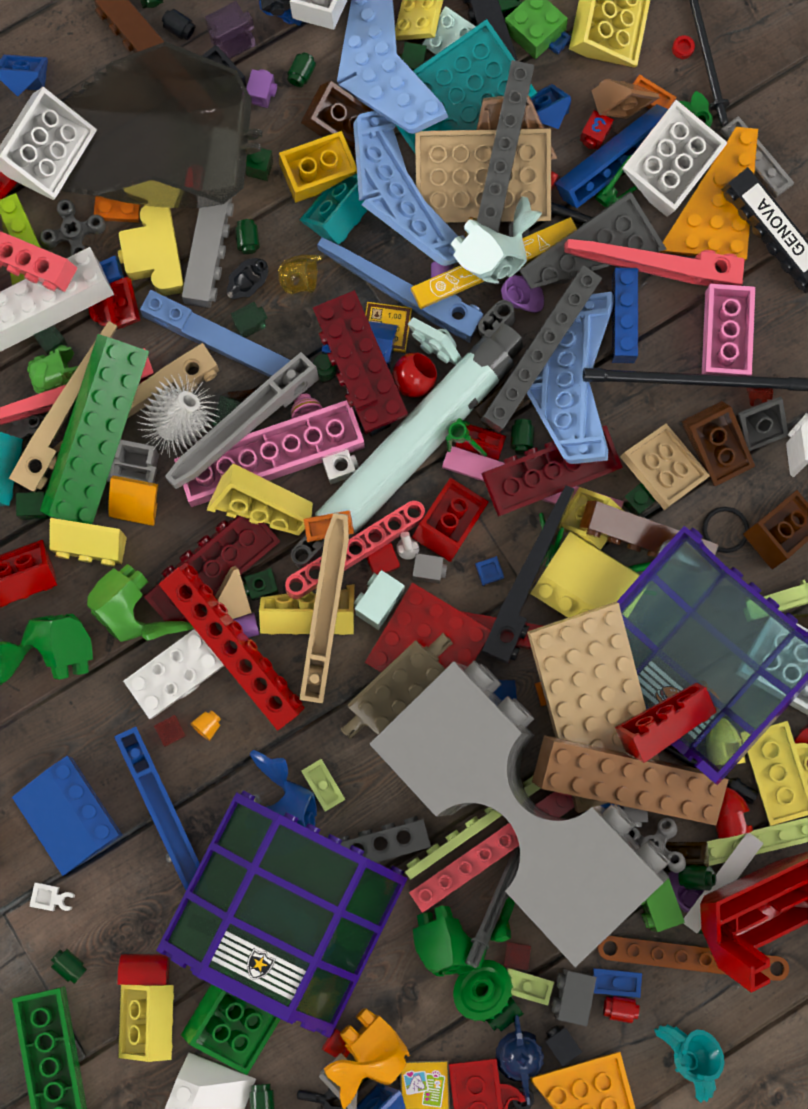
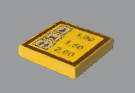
(392, 315)

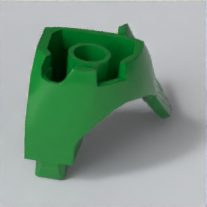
(59, 640)
(446, 946)

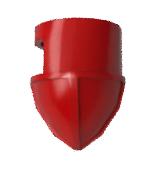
(731, 816)

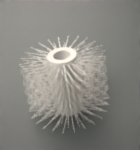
(178, 415)

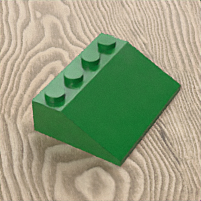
(229, 1029)

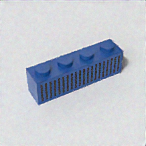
(625, 315)

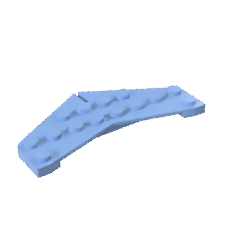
(378, 75)
(391, 191)
(559, 390)

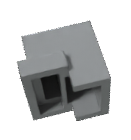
(135, 462)

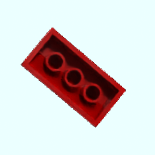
(25, 572)

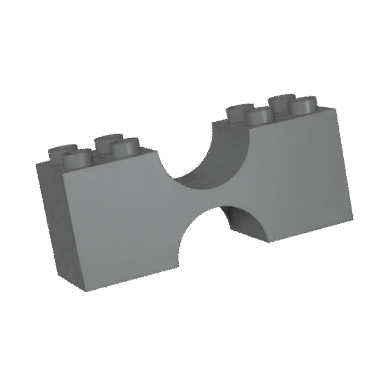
(467, 748)

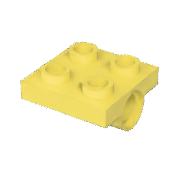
(418, 19)

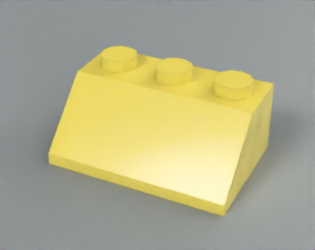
(87, 542)
(146, 1022)

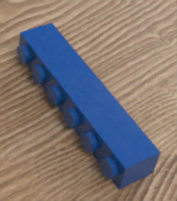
(603, 164)

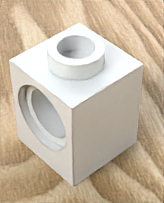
(335, 475)

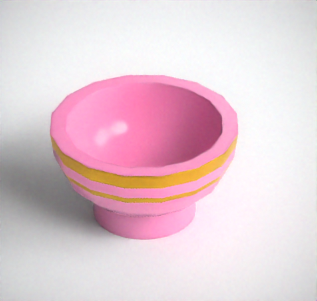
(303, 405)

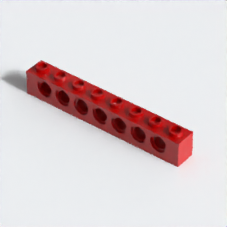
(219, 642)

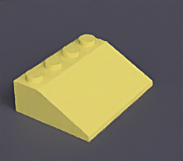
(610, 30)
(582, 578)

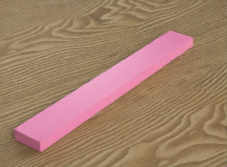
(474, 464)

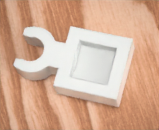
(47, 897)

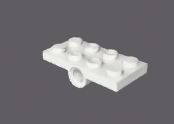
(173, 674)

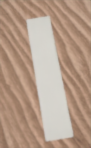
(728, 873)

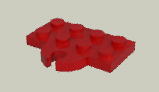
(478, 1086)

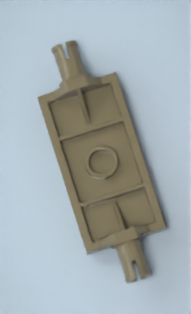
(396, 687)

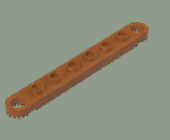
(674, 956)

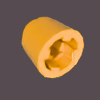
(206, 724)

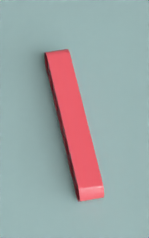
(362, 540)

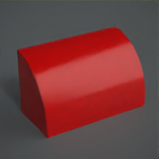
(143, 969)

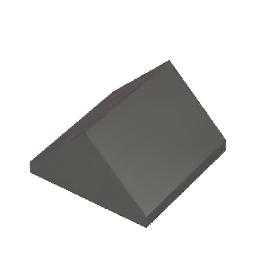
(763, 423)

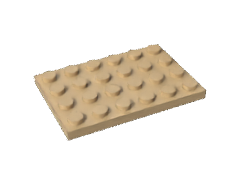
(456, 164)

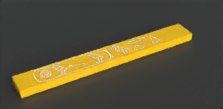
(460, 279)

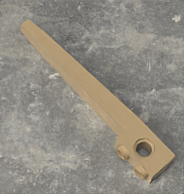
(197, 357)
(43, 438)
(325, 609)

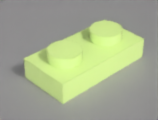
(323, 785)
(531, 987)

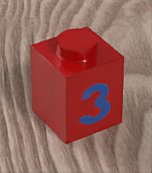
(596, 130)

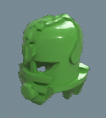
(51, 371)

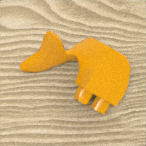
(377, 1054)

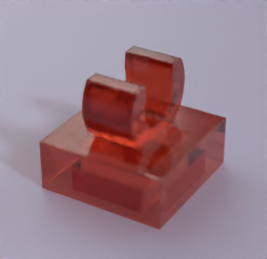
(759, 393)

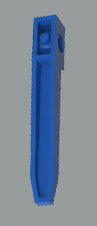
(158, 804)

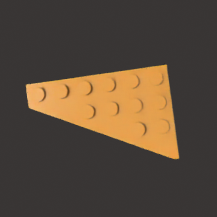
(708, 218)
(587, 1085)

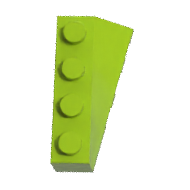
(16, 223)

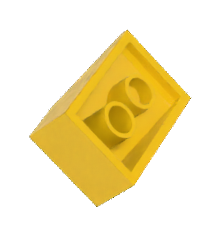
(317, 165)

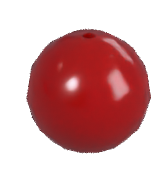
(414, 375)

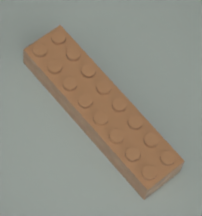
(628, 782)

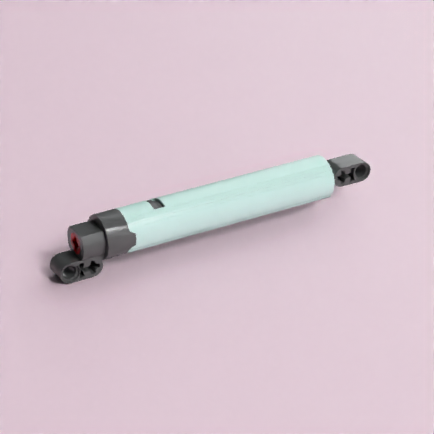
(424, 427)

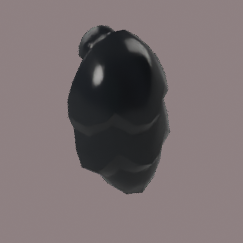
(247, 278)

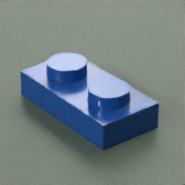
(617, 982)

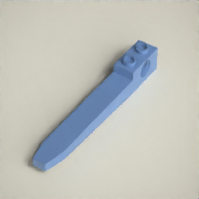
(437, 313)
(214, 337)

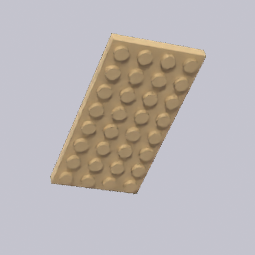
(588, 679)

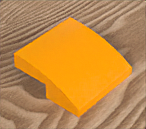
(133, 500)

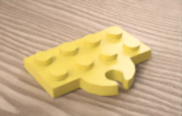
(781, 773)

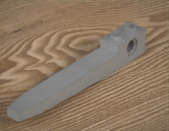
(276, 391)

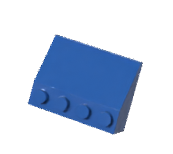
(66, 815)

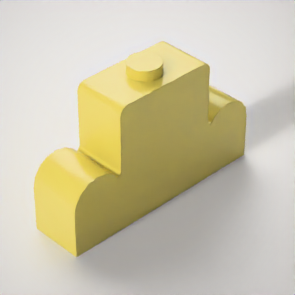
(153, 251)

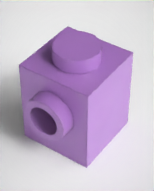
(261, 87)

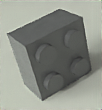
(574, 996)

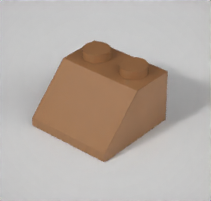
(621, 98)

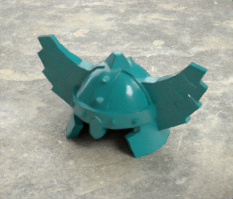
(695, 1058)

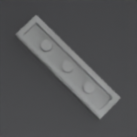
(765, 165)

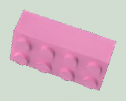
(728, 330)

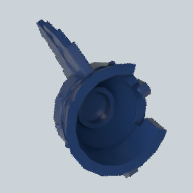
(519, 1057)

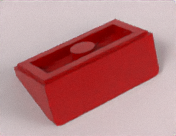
(489, 441)
(384, 558)

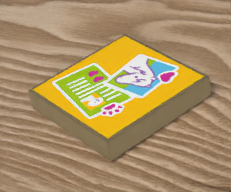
(425, 1084)

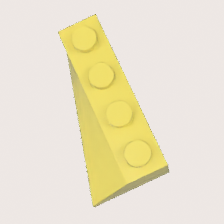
(260, 501)
(294, 616)

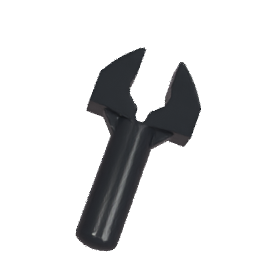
(318, 1098)

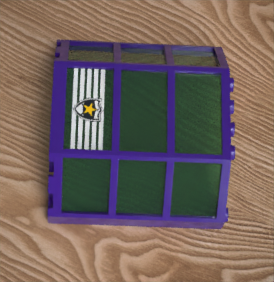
(282, 915)

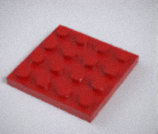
(424, 619)

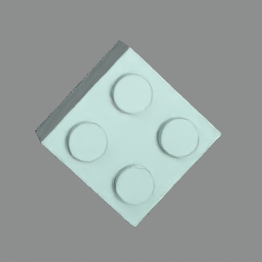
(379, 599)

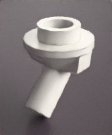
(407, 546)

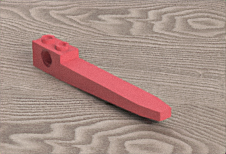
(694, 271)
(44, 401)

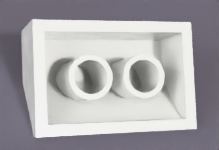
(798, 446)

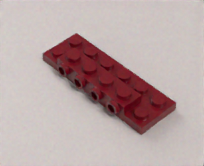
(359, 362)
(542, 475)
(234, 544)

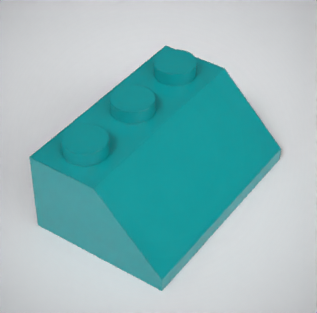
(336, 211)
(9, 456)

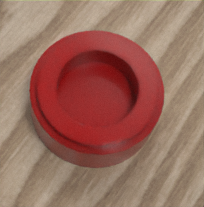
(683, 47)

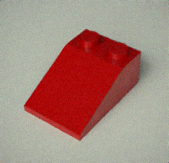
(450, 519)

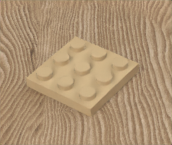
(665, 466)

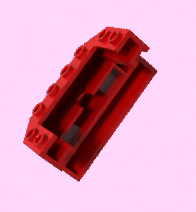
(752, 914)

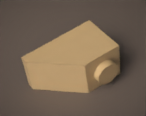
(233, 594)

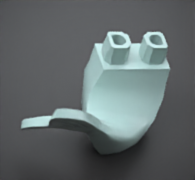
(491, 253)

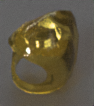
(302, 267)

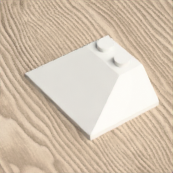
(209, 1086)

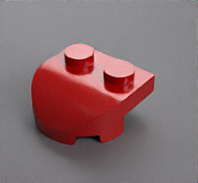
(119, 308)

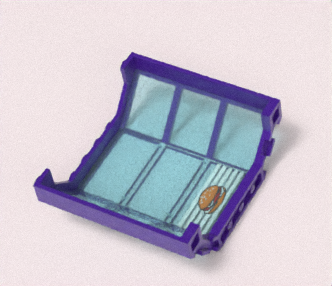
(707, 626)

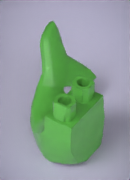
(114, 602)

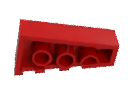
(665, 722)

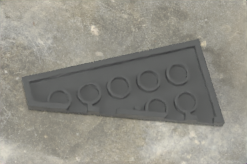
(617, 225)

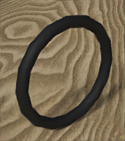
(729, 509)

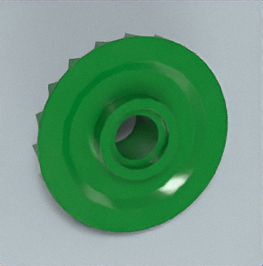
(470, 988)

